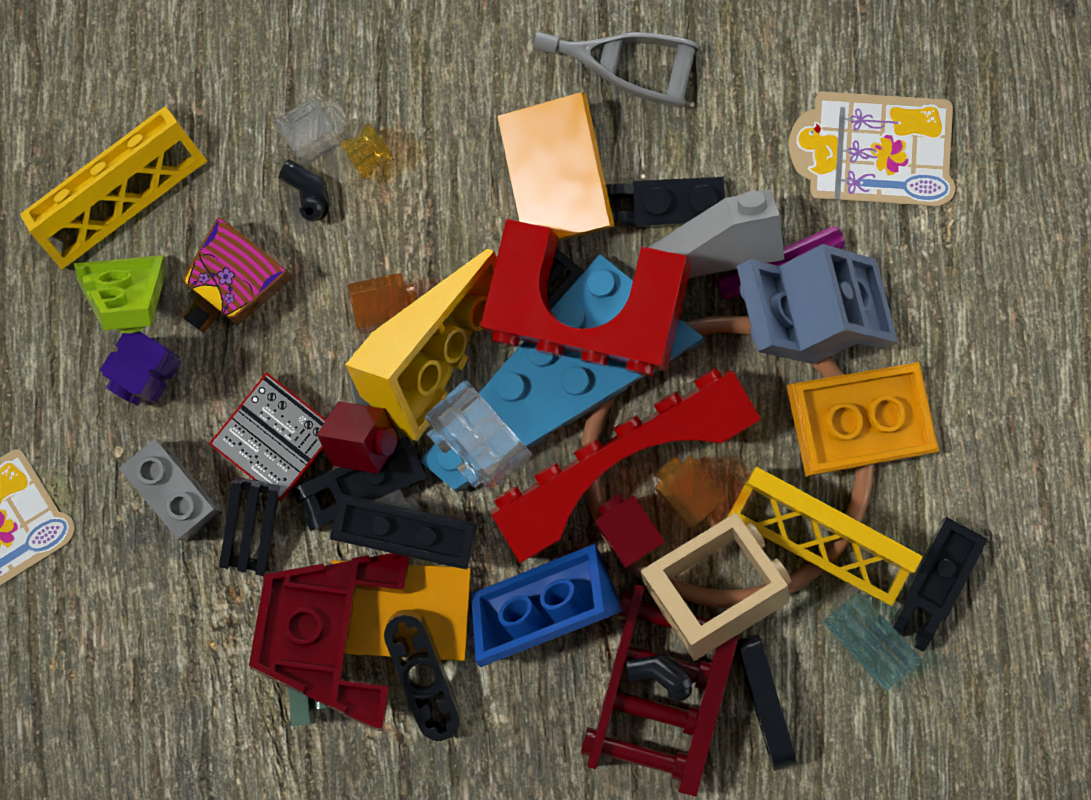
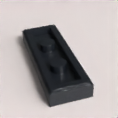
(403, 531)

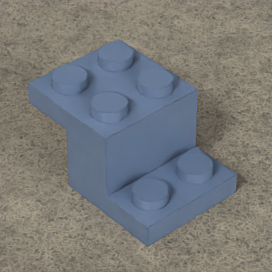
(816, 304)

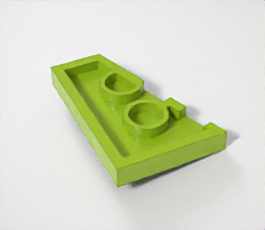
(123, 290)

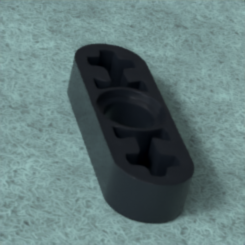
(766, 702)
(422, 710)

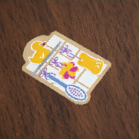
(875, 148)
(28, 518)

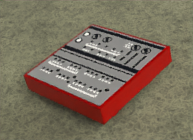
(271, 436)

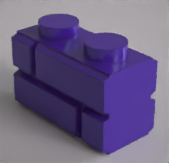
(139, 368)

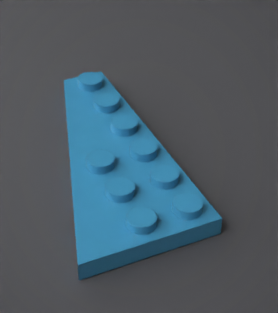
(544, 391)

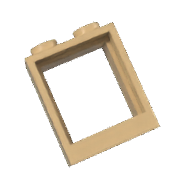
(705, 638)

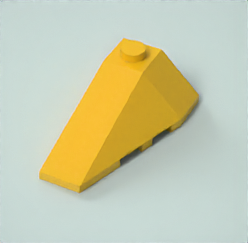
(416, 351)

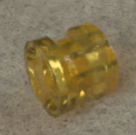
(366, 151)

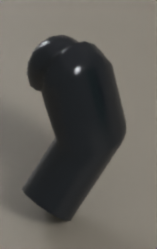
(311, 189)

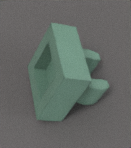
(302, 708)

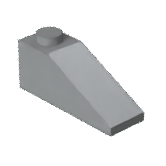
(729, 234)

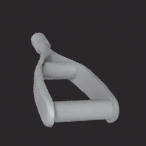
(610, 56)

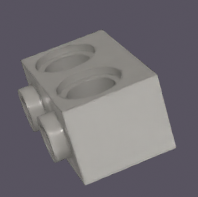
(170, 490)

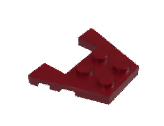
(307, 626)

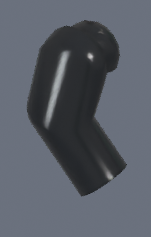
(665, 671)

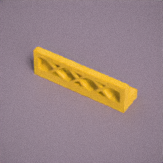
(101, 177)
(834, 521)

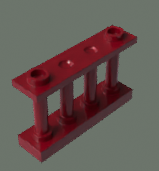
(696, 722)

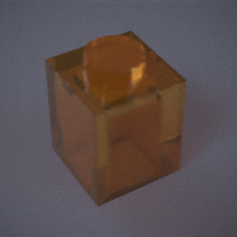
(379, 300)
(688, 490)

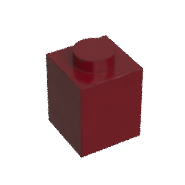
(358, 437)
(627, 529)

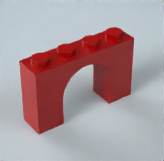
(636, 336)

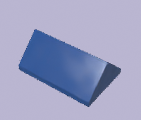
(542, 605)

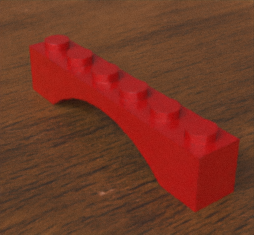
(539, 513)

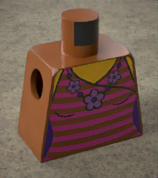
(230, 277)

